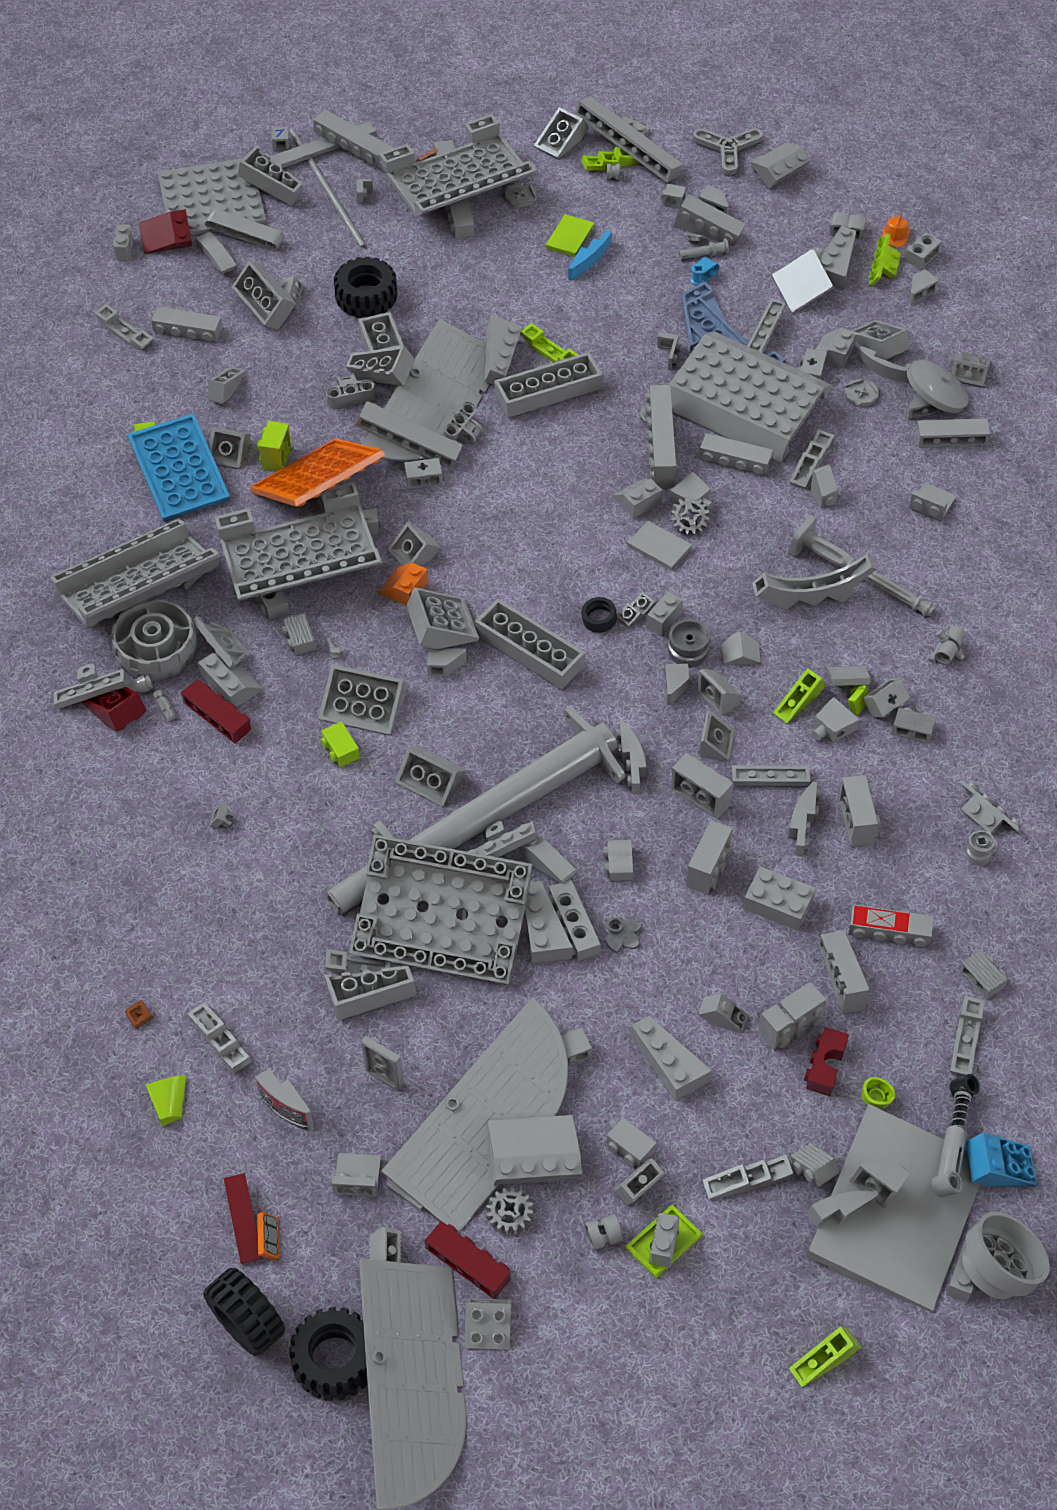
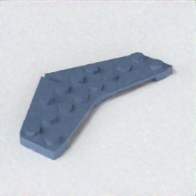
(704, 316)

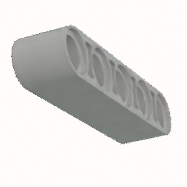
(244, 229)

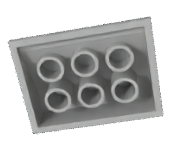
(440, 619)
(362, 699)
(534, 1150)

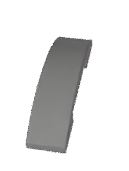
(117, 326)
(882, 367)
(339, 962)
(967, 1036)

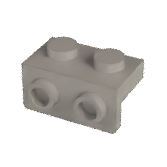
(293, 288)

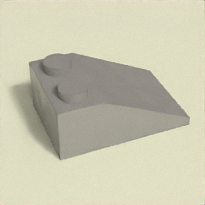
(561, 133)
(883, 338)

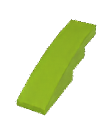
(599, 162)

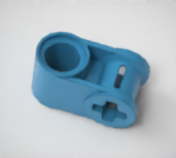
(703, 271)

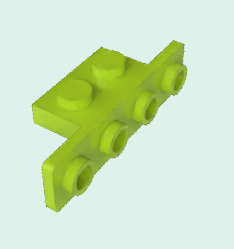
(885, 260)

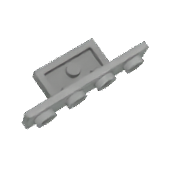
(984, 813)

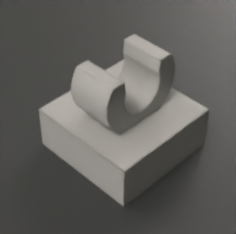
(219, 816)

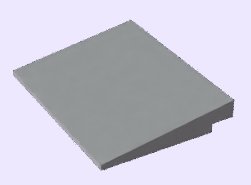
(913, 1238)

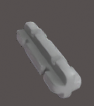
(164, 705)

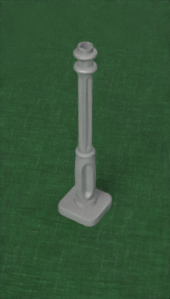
(806, 537)

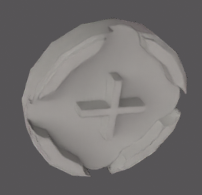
(520, 195)
(861, 393)

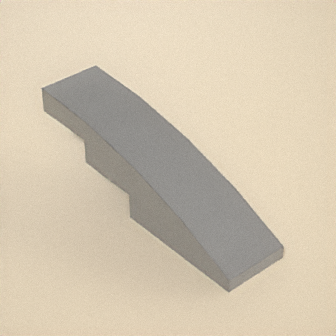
(216, 252)
(812, 458)
(219, 1037)
(747, 1178)

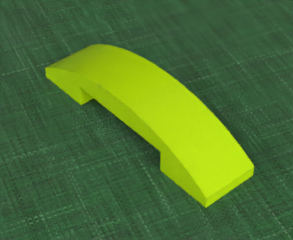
(535, 338)

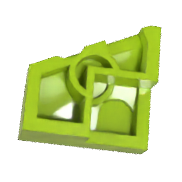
(168, 1098)

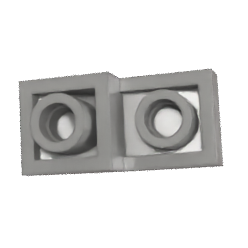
(636, 610)

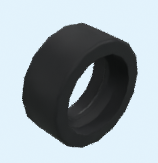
(601, 625)

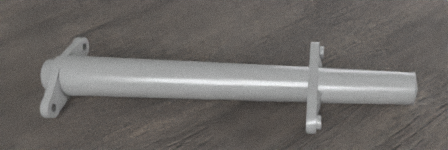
(574, 757)

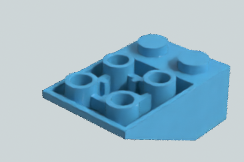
(1000, 1162)

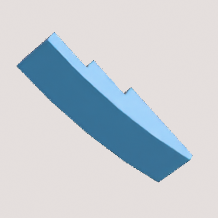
(587, 257)

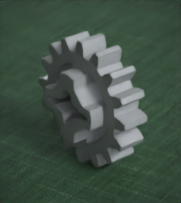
(688, 508)
(506, 1219)

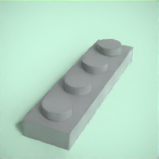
(770, 775)

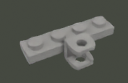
(89, 686)
(502, 842)

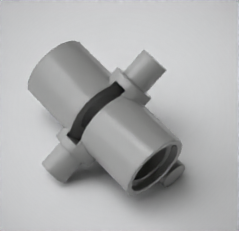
(948, 646)

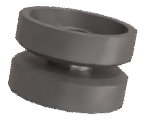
(689, 642)

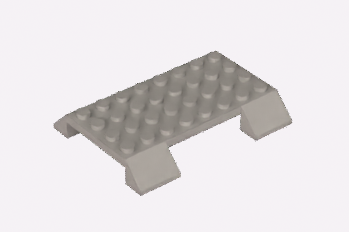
(456, 173)
(297, 549)

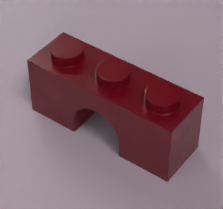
(831, 1046)

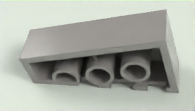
(269, 176)
(707, 220)
(838, 256)
(500, 346)
(382, 365)
(544, 930)
(369, 990)
(671, 1061)

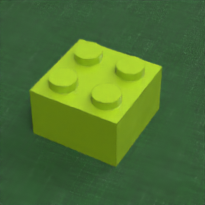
(274, 445)

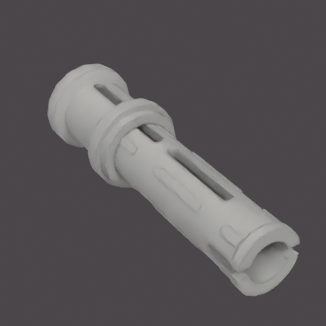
(710, 249)

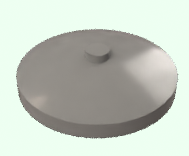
(937, 386)

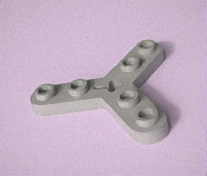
(728, 146)

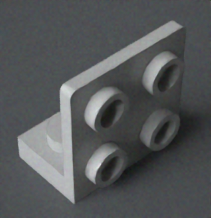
(970, 368)
(356, 1175)
(488, 1323)

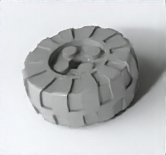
(154, 639)

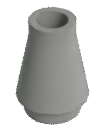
(141, 684)

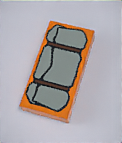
(268, 1236)

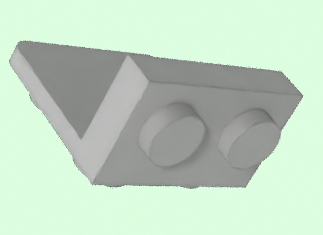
(932, 501)

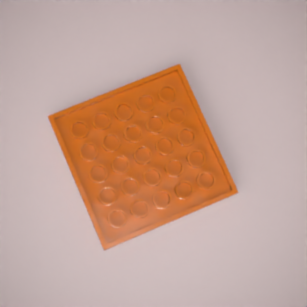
(317, 472)

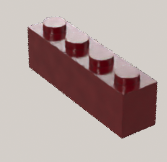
(216, 710)
(468, 1259)

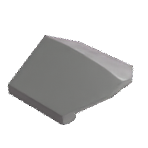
(740, 650)

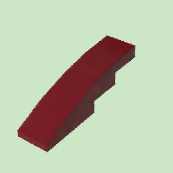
(242, 1218)

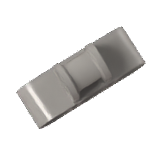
(350, 392)
(462, 424)

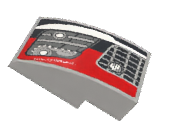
(284, 1100)

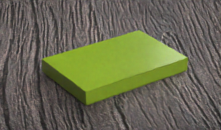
(569, 235)
(641, 1245)

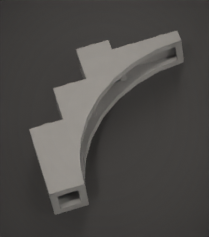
(837, 585)

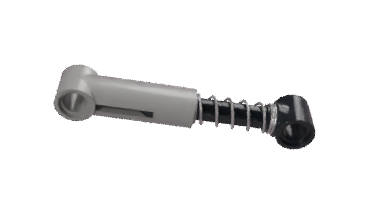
(948, 1178)

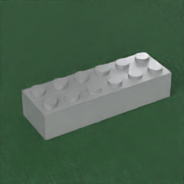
(548, 384)
(661, 436)
(530, 643)

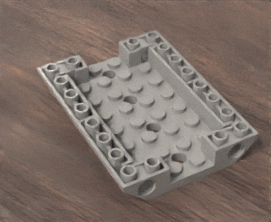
(447, 882)

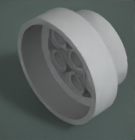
(1004, 1256)

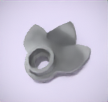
(624, 936)

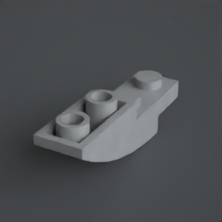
(632, 754)
(804, 816)

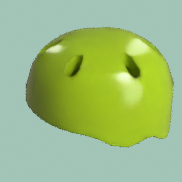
(875, 1096)

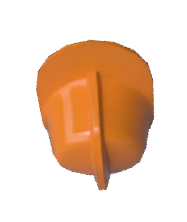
(898, 229)

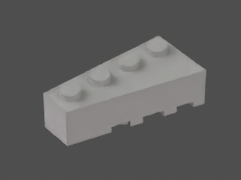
(844, 972)

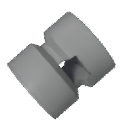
(980, 847)
(611, 1232)

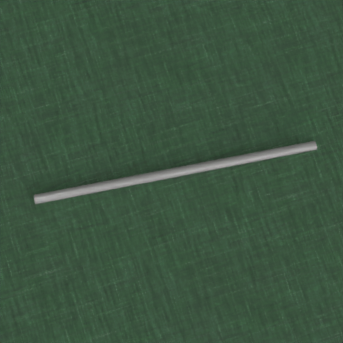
(328, 190)

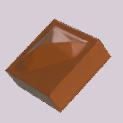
(138, 1014)

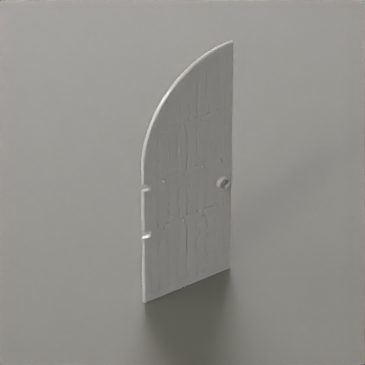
(440, 381)
(449, 1155)
(412, 1378)

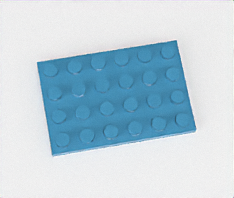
(178, 467)

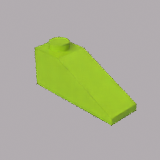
(800, 696)
(825, 1356)

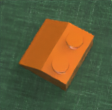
(403, 580)

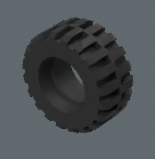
(365, 301)
(244, 1311)
(316, 1330)

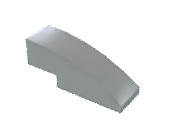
(841, 1206)

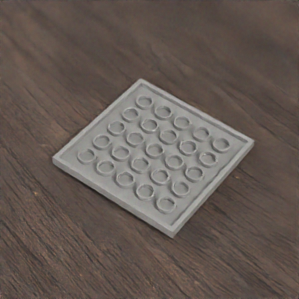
(210, 187)

